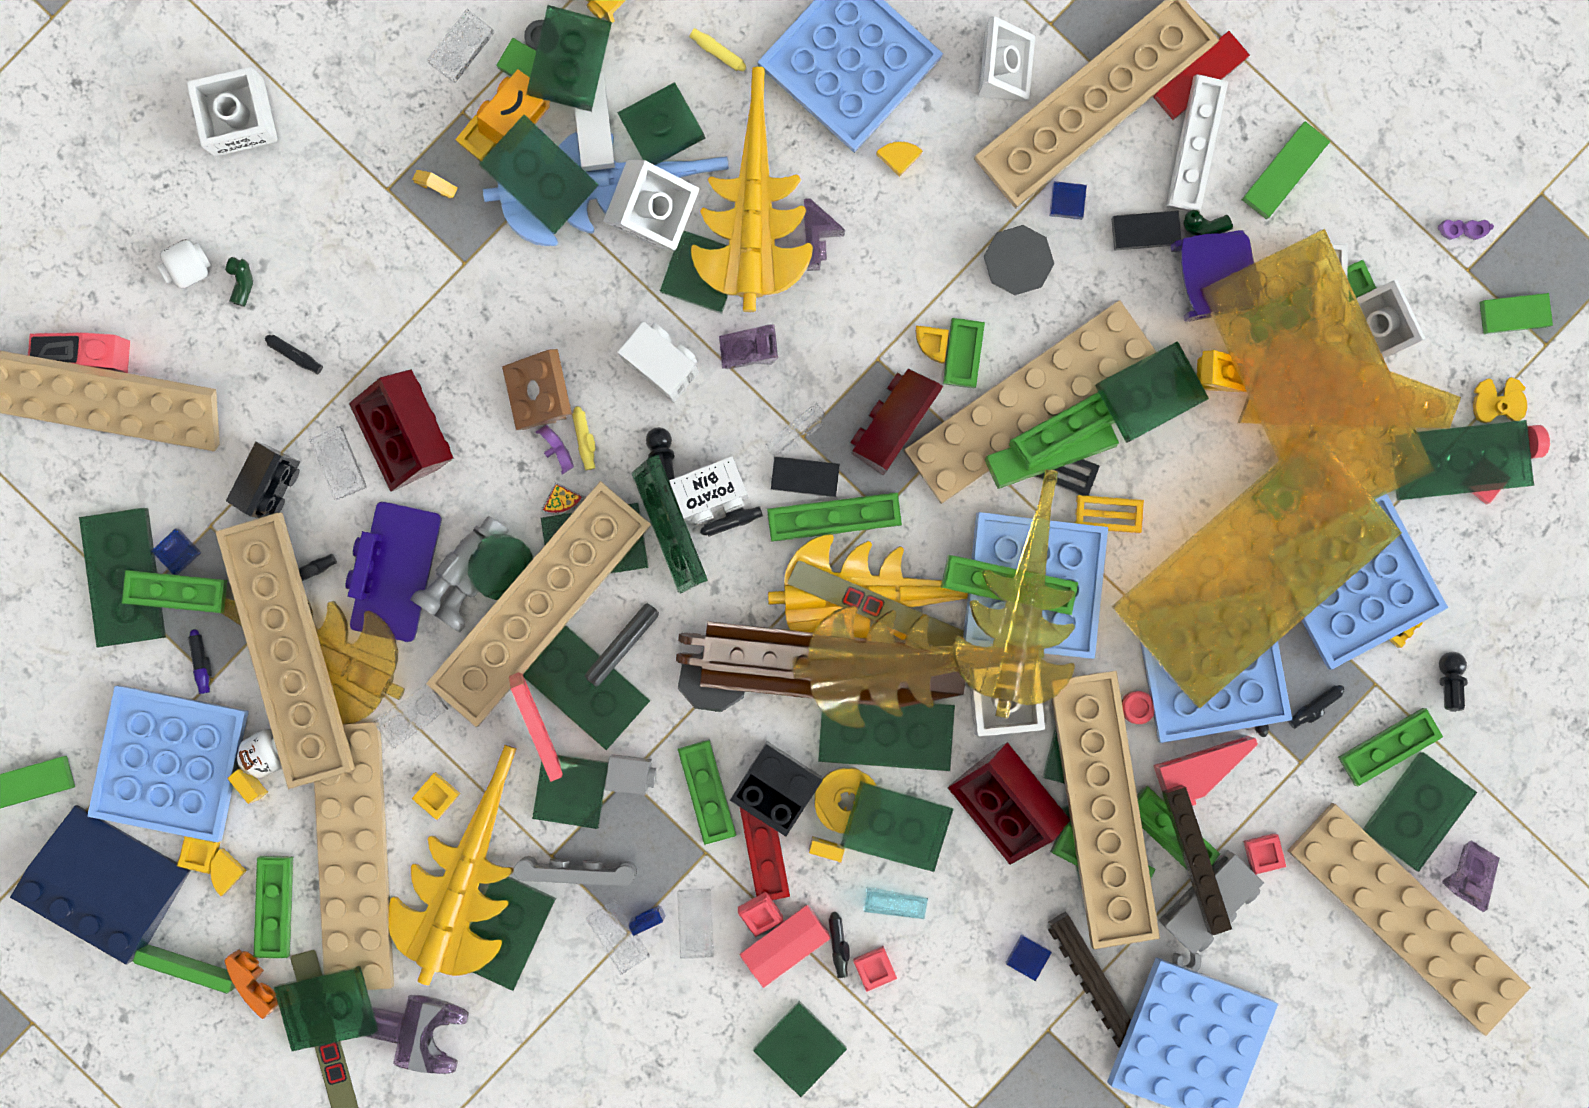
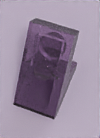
(819, 225)
(749, 347)
(1474, 876)

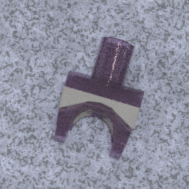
(415, 1031)

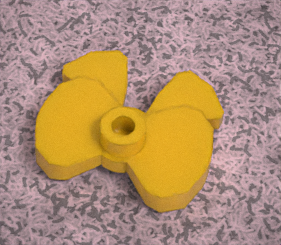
(1489, 405)

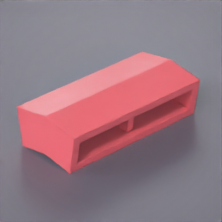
(785, 946)

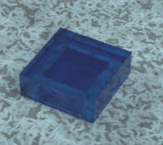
(1068, 200)
(176, 551)
(646, 920)
(1028, 957)

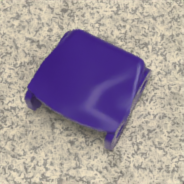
(1207, 260)

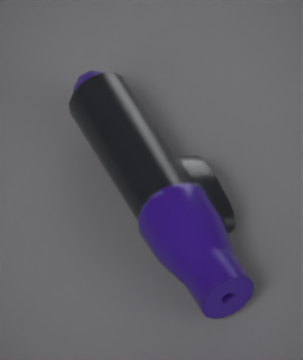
(201, 664)

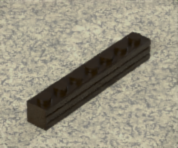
(1197, 860)
(1093, 978)

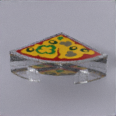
(561, 500)

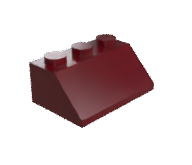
(895, 419)
(400, 429)
(1009, 804)

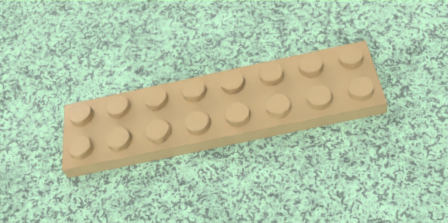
(1095, 100)
(1046, 386)
(108, 401)
(539, 603)
(285, 650)
(1104, 811)
(355, 863)
(1409, 919)

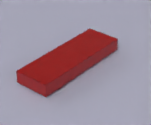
(1215, 63)
(765, 857)

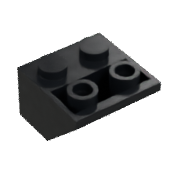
(263, 481)
(776, 788)

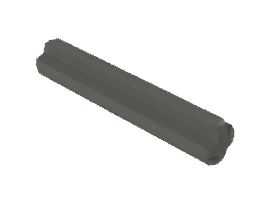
(621, 644)

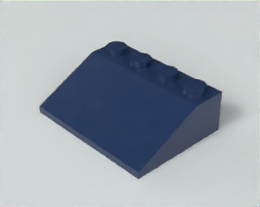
(101, 885)

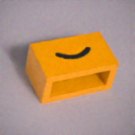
(508, 106)

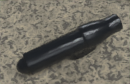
(300, 358)
(733, 519)
(317, 566)
(1315, 709)

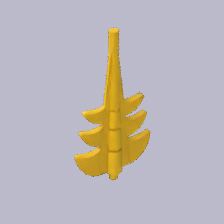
(751, 261)
(807, 611)
(441, 935)

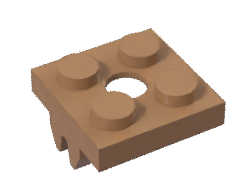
(551, 402)

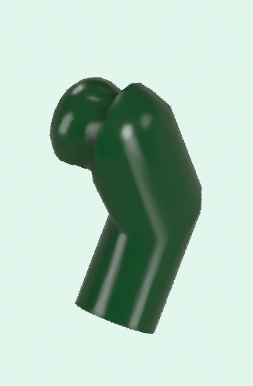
(1197, 225)
(243, 282)

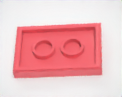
(535, 726)

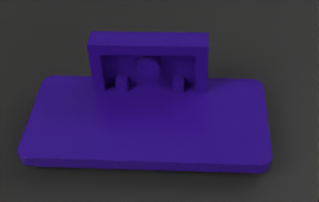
(392, 566)

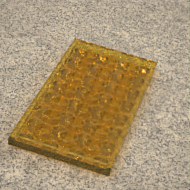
(1316, 363)
(1256, 569)

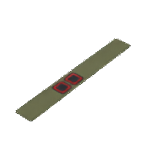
(868, 603)
(331, 1055)

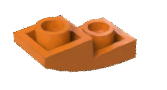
(244, 972)

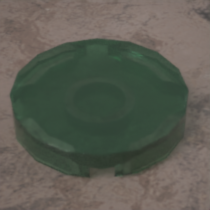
(497, 564)

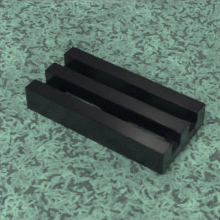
(1089, 480)

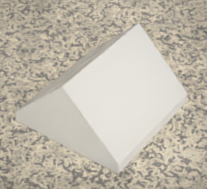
(1006, 61)
(1390, 318)

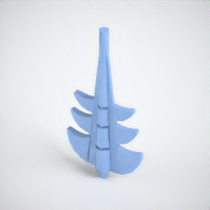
(534, 231)

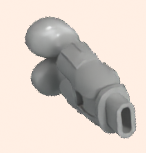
(454, 571)

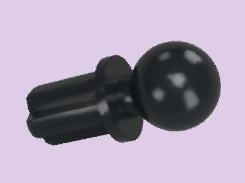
(659, 442)
(1453, 666)

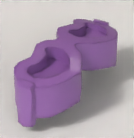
(1471, 229)
(557, 447)

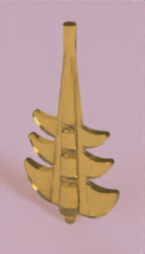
(1011, 666)
(843, 667)
(357, 671)

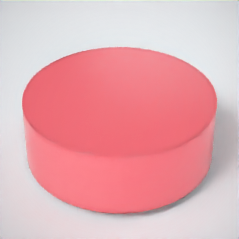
(1538, 440)
(1137, 707)

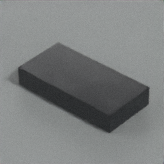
(1145, 230)
(805, 476)

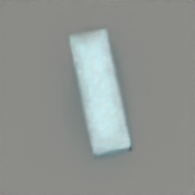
(894, 903)

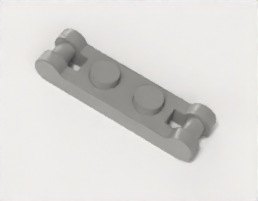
(562, 872)

